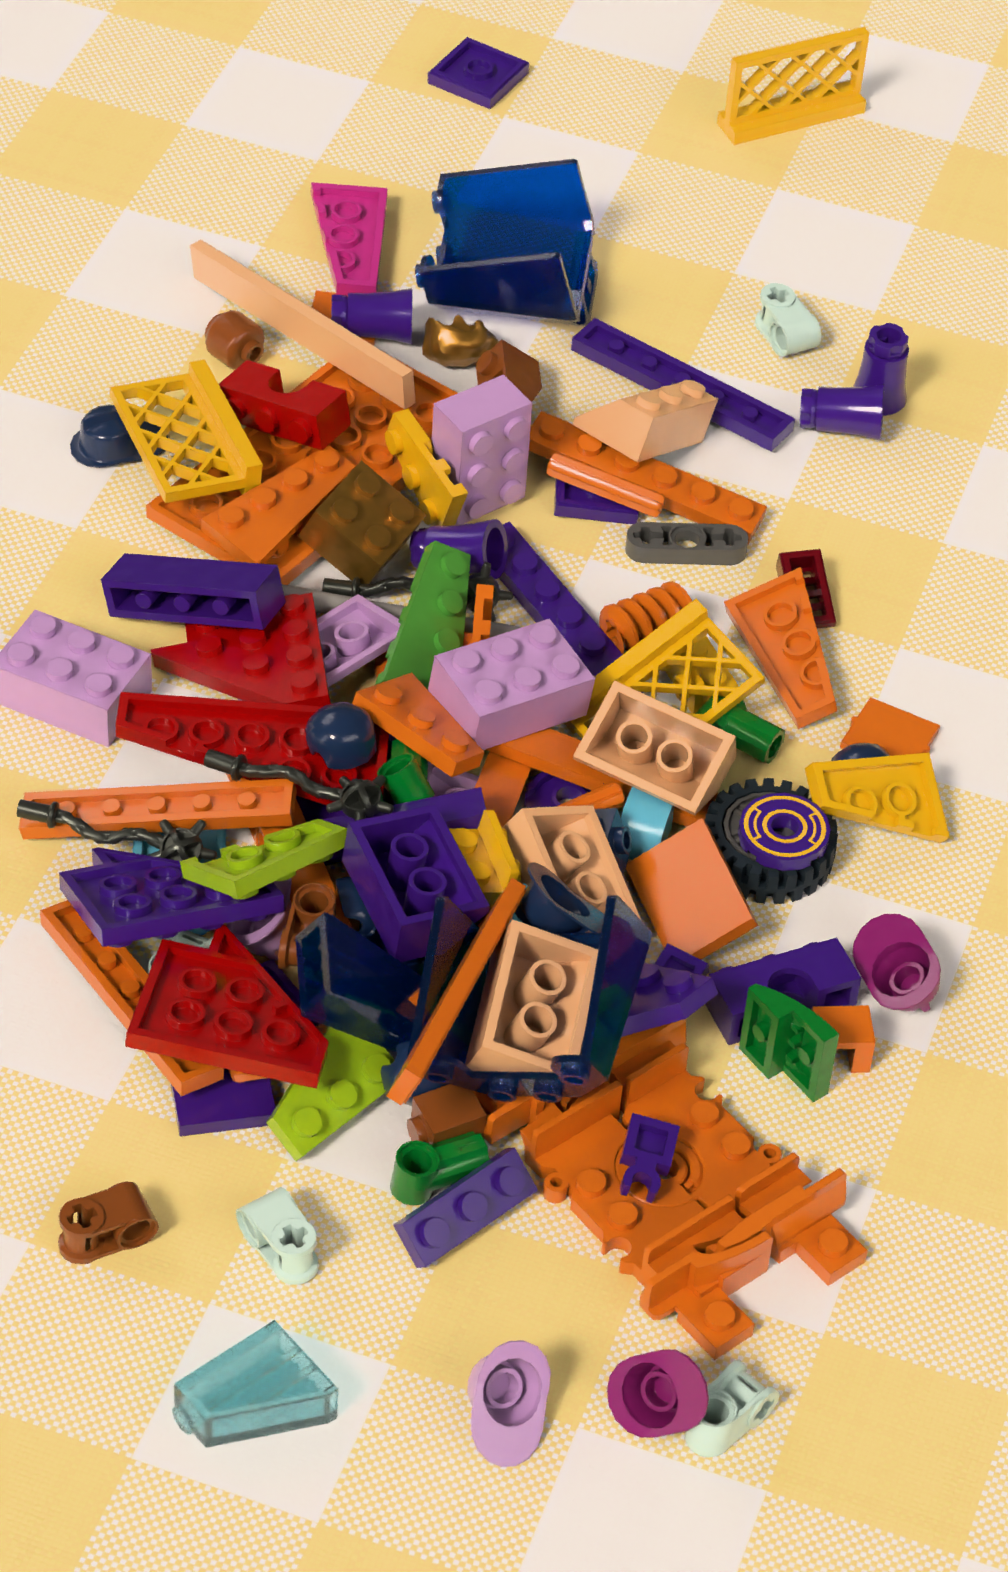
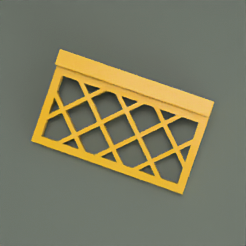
(796, 107)
(217, 427)
(663, 649)

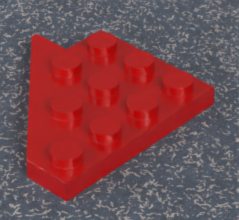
(255, 664)
(224, 1014)

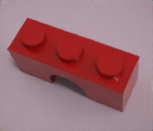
(306, 416)

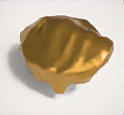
(456, 343)

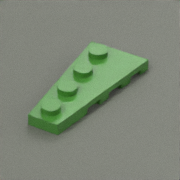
(434, 615)

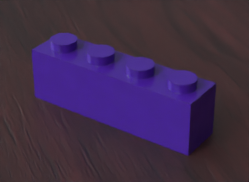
(193, 591)

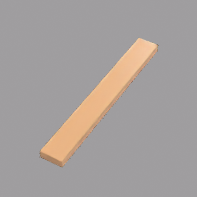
(304, 324)

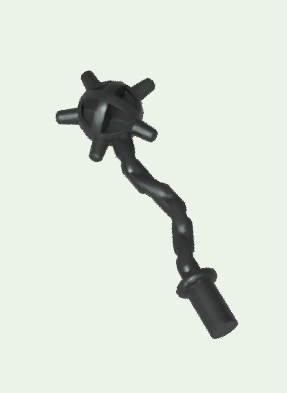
(354, 587)
(357, 799)
(175, 845)

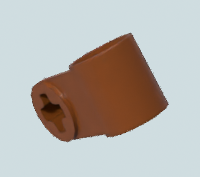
(307, 905)
(110, 1219)

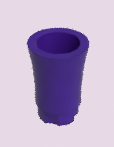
(376, 314)
(886, 363)
(844, 410)
(482, 540)

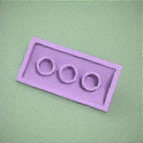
(354, 636)

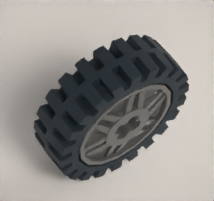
(752, 877)

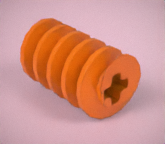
(638, 617)

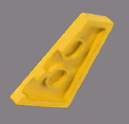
(422, 472)
(882, 792)

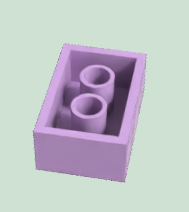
(485, 443)
(70, 676)
(512, 684)

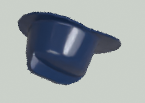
(105, 439)
(554, 907)

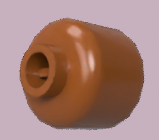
(234, 339)

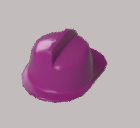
(897, 963)
(657, 1394)

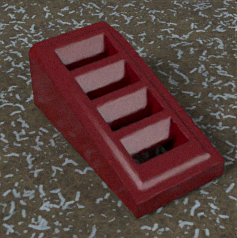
(811, 562)

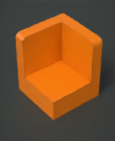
(854, 1031)

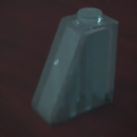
(254, 1391)

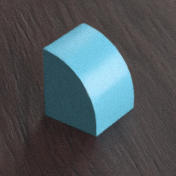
(647, 820)

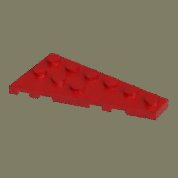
(258, 730)

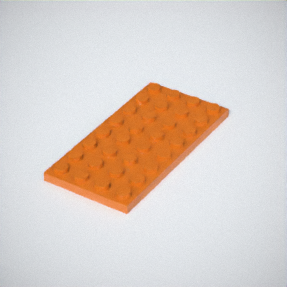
(360, 441)

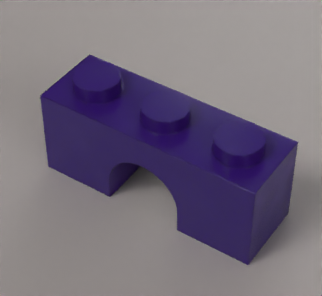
(811, 975)

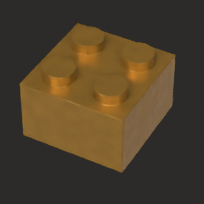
(362, 524)

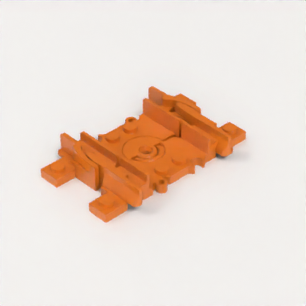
(709, 1220)

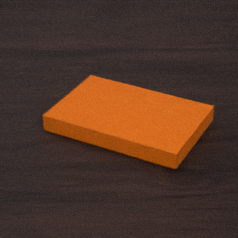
(691, 892)

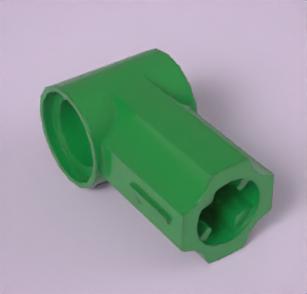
(752, 733)
(405, 774)
(429, 1167)

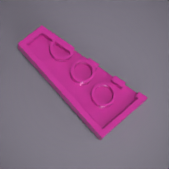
(352, 233)

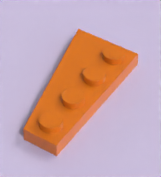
(270, 513)
(785, 642)

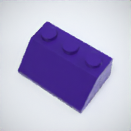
(401, 869)

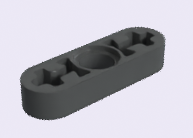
(658, 532)

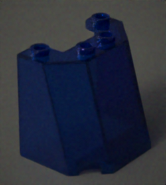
(514, 244)
(618, 968)

